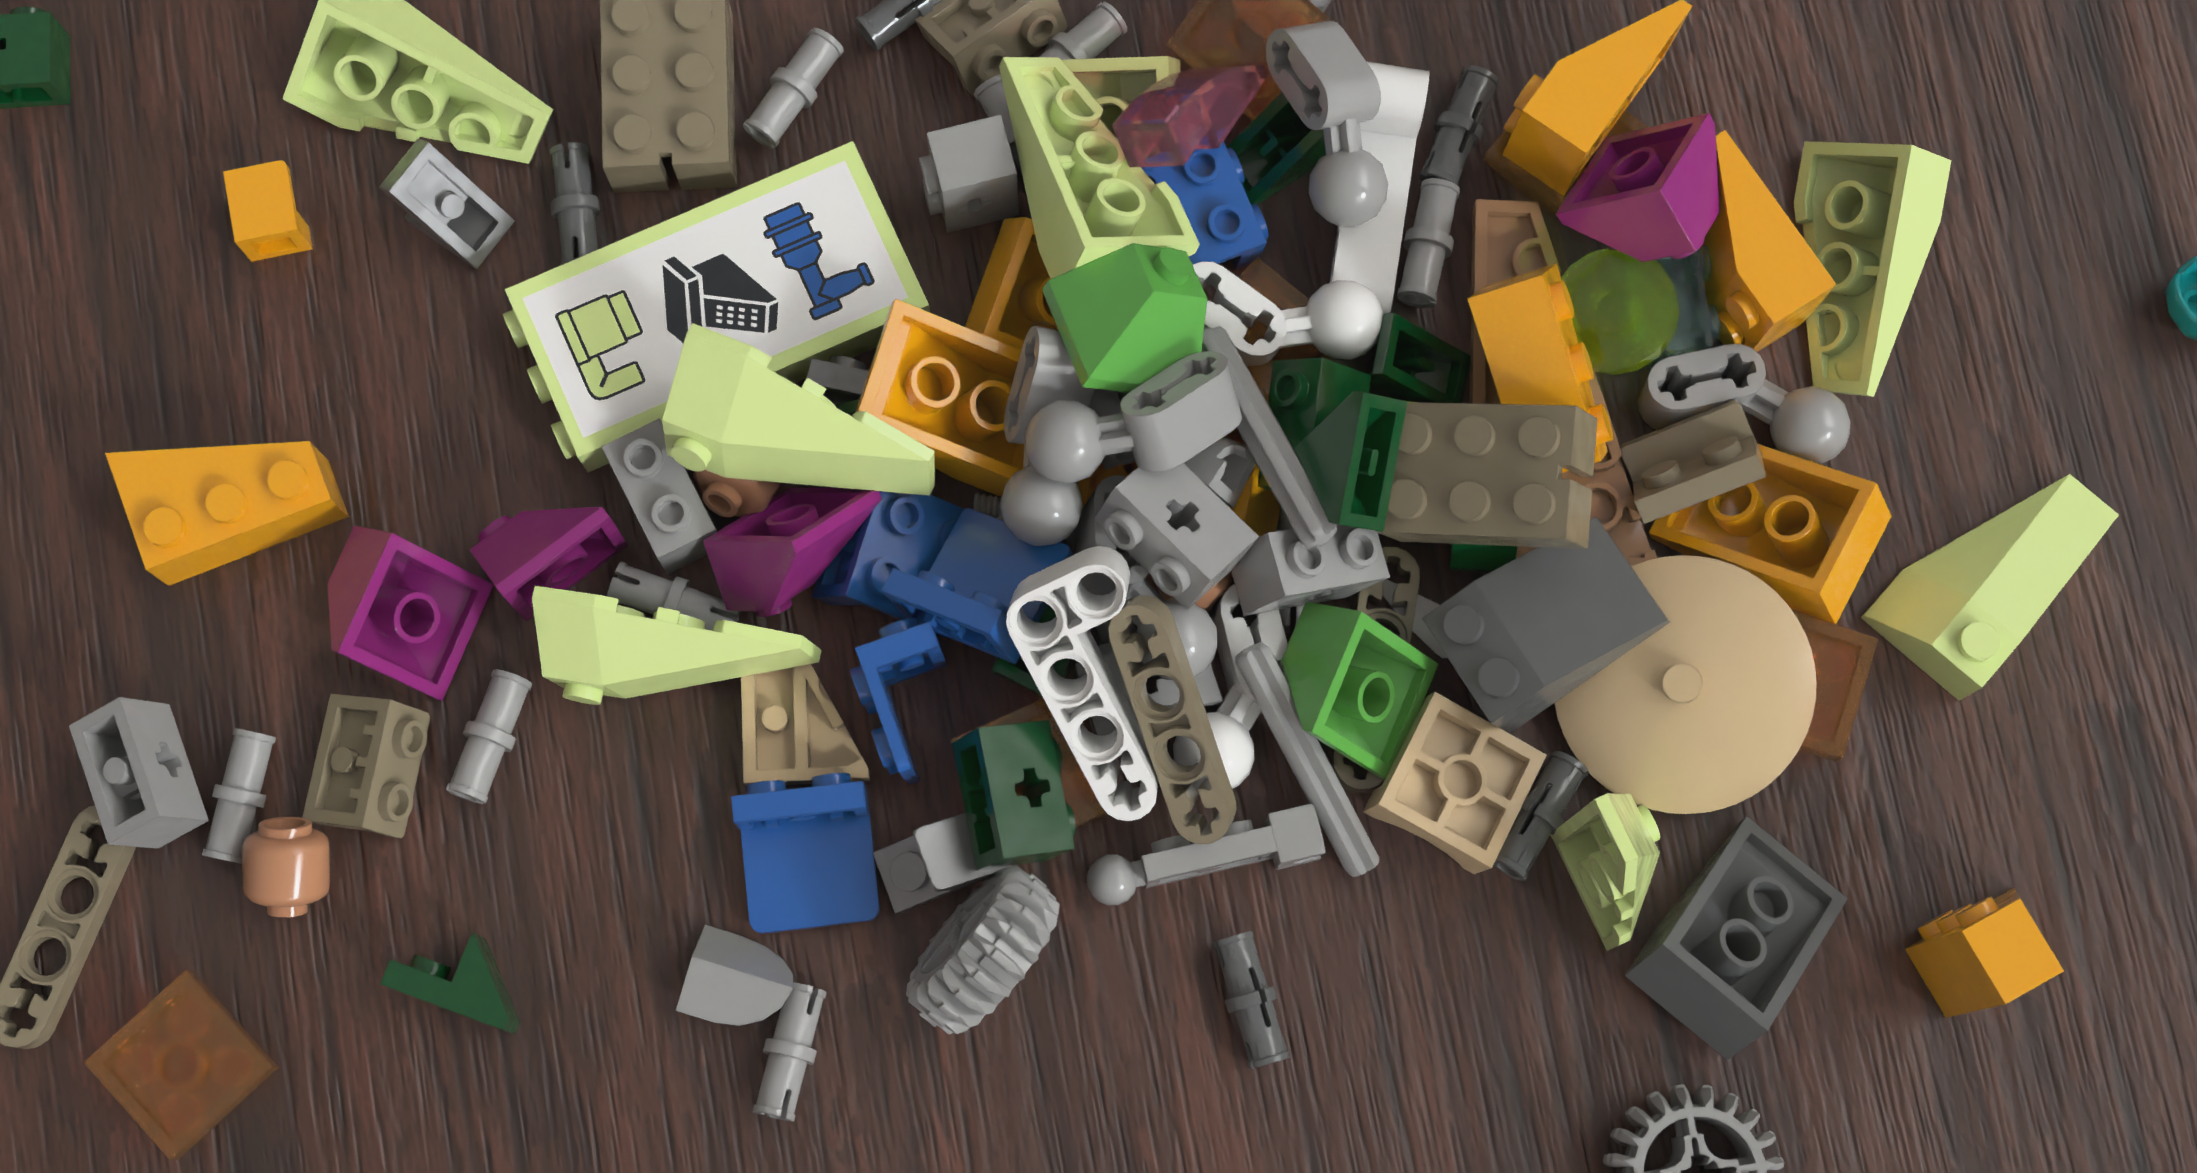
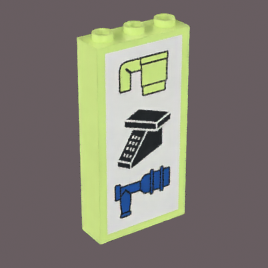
(781, 265)

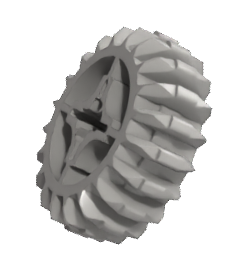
(983, 950)
(1687, 1141)

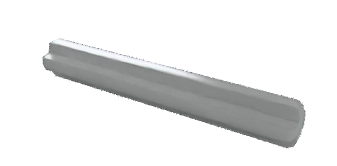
(1272, 448)
(1307, 760)

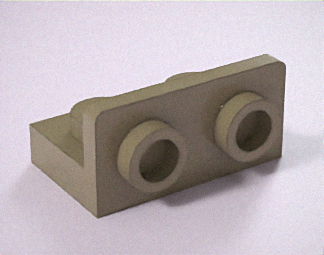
(982, 32)
(1692, 461)
(367, 765)

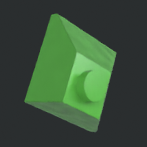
(1128, 315)
(1355, 684)

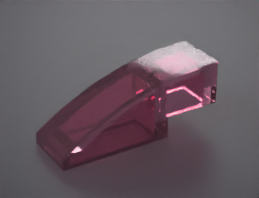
(1185, 113)

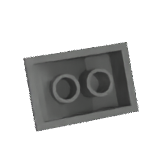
(1544, 626)
(1737, 940)

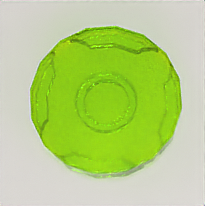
(1621, 309)

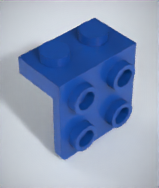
(1216, 206)
(899, 655)
(807, 854)

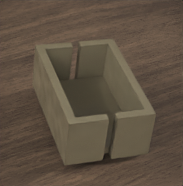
(668, 94)
(1493, 475)

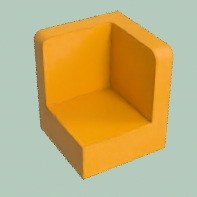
(265, 211)

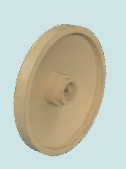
(1704, 702)

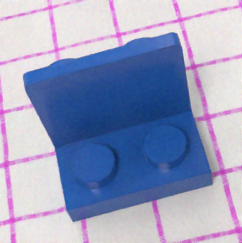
(898, 534)
(974, 583)

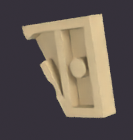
(794, 730)

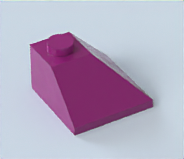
(1649, 190)
(786, 547)
(545, 551)
(402, 610)

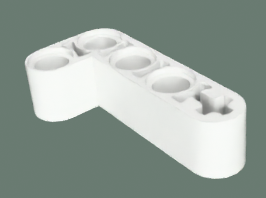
(1372, 249)
(1095, 691)

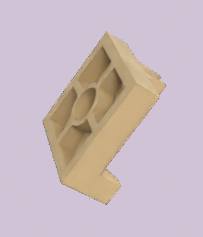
(1457, 783)

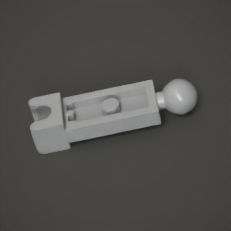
(1288, 838)

